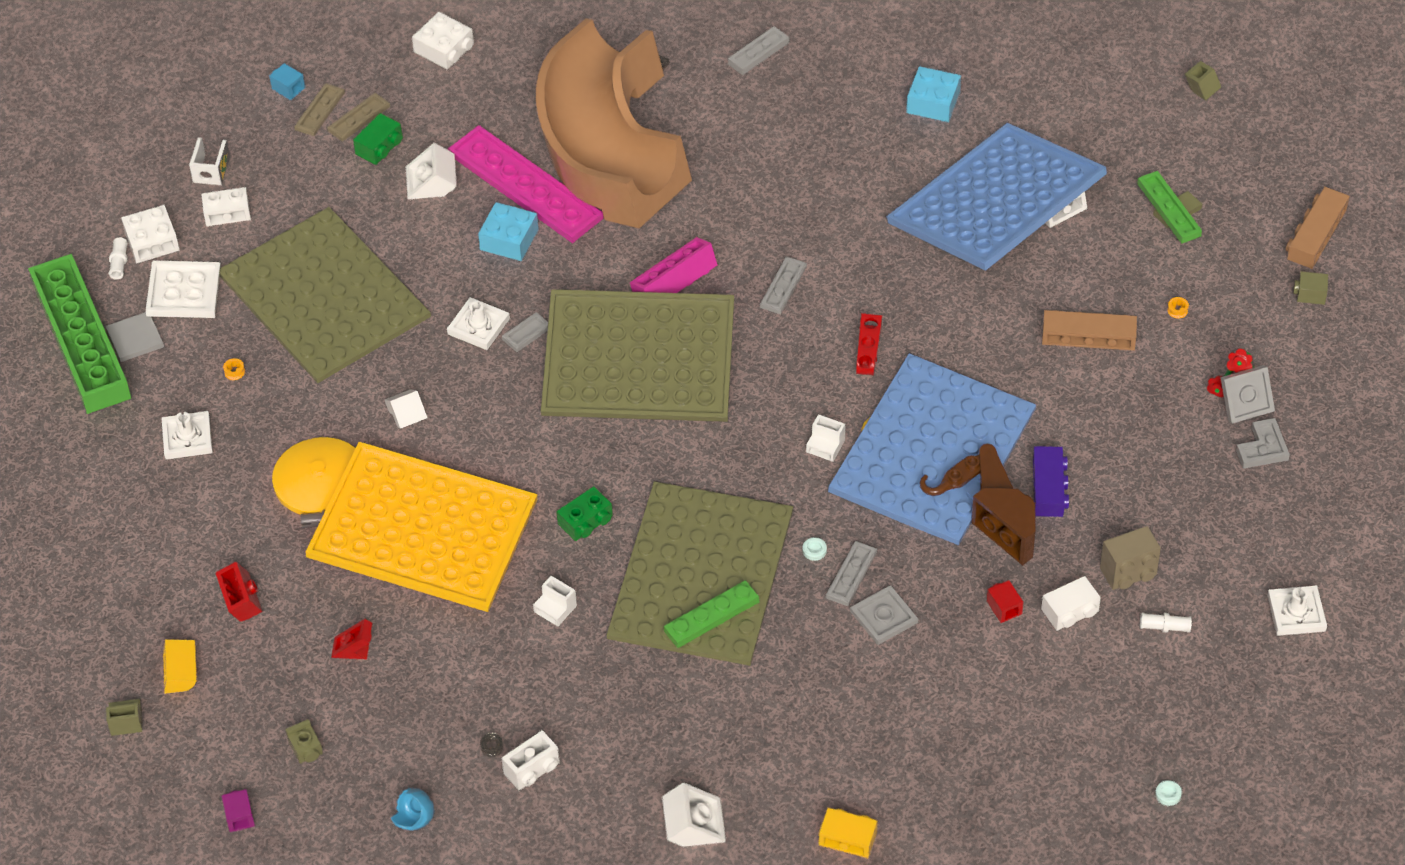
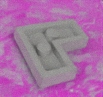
(1266, 449)

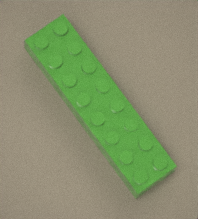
(79, 334)

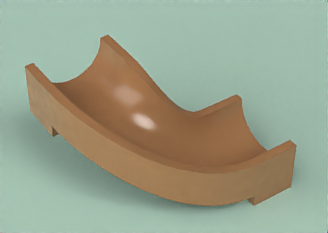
(592, 134)

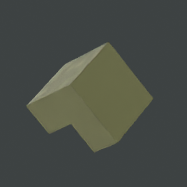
(124, 717)

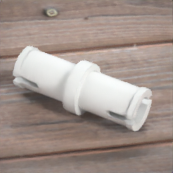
(118, 258)
(1165, 622)

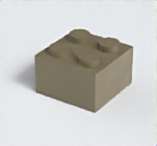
(1130, 558)

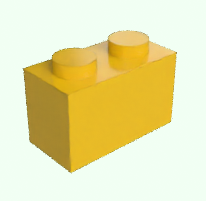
(848, 832)

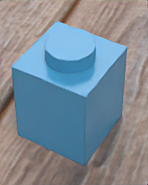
(287, 81)

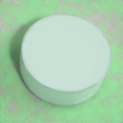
(814, 549)
(1168, 793)

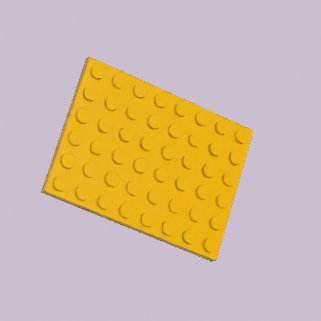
(422, 526)

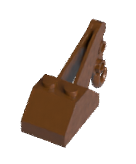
(997, 508)

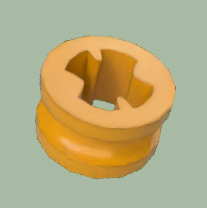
(1182, 312)
(228, 366)

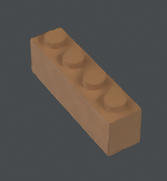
(1317, 227)
(1089, 330)

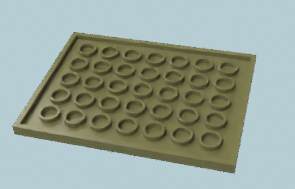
(323, 294)
(638, 355)
(689, 553)

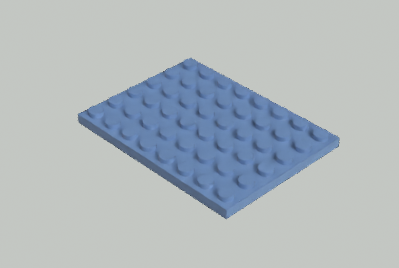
(996, 196)
(922, 429)

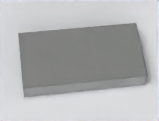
(526, 332)

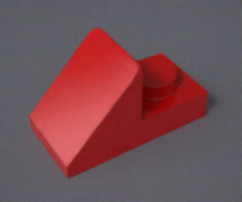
(353, 642)

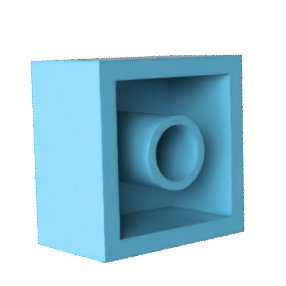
(933, 94)
(508, 231)

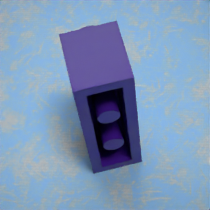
(1050, 481)

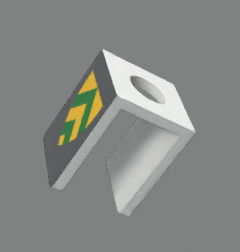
(217, 170)

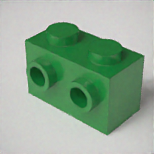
(378, 139)
(584, 514)

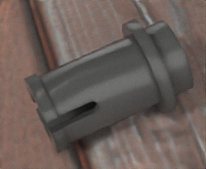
(311, 519)

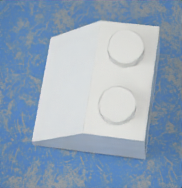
(431, 173)
(693, 816)

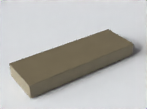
(319, 109)
(358, 117)

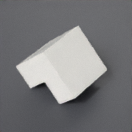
(406, 408)
(826, 438)
(556, 602)

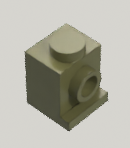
(304, 742)

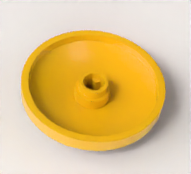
(310, 473)

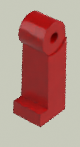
(868, 344)

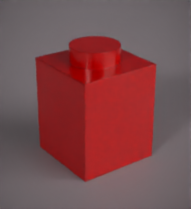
(1004, 601)

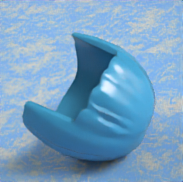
(414, 809)

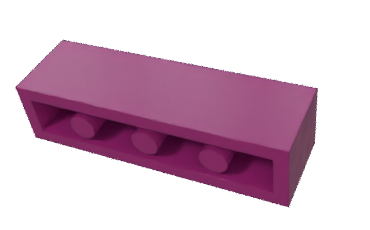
(677, 269)

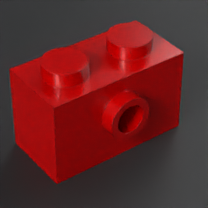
(239, 591)

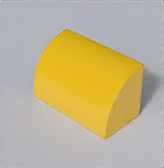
(179, 665)

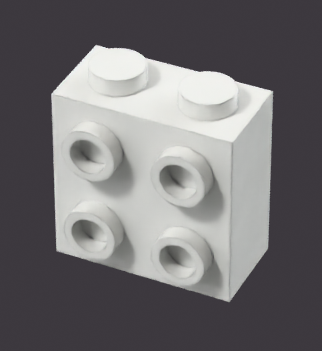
(443, 40)
(150, 234)

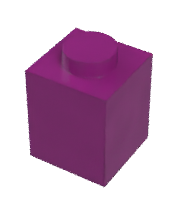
(238, 810)

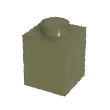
(1203, 80)
(1311, 288)

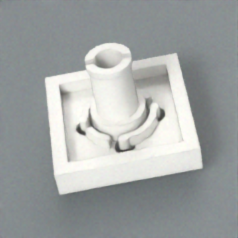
(478, 317)
(186, 429)
(1294, 604)

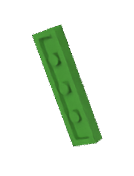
(1169, 207)
(711, 614)

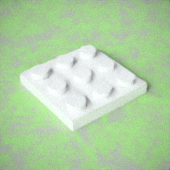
(183, 289)

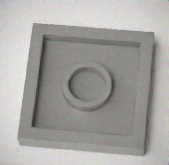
(134, 336)
(1247, 394)
(884, 615)

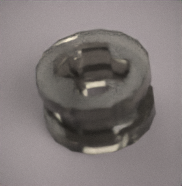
(491, 737)

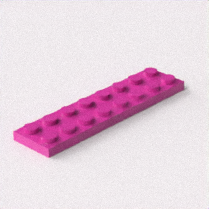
(525, 184)

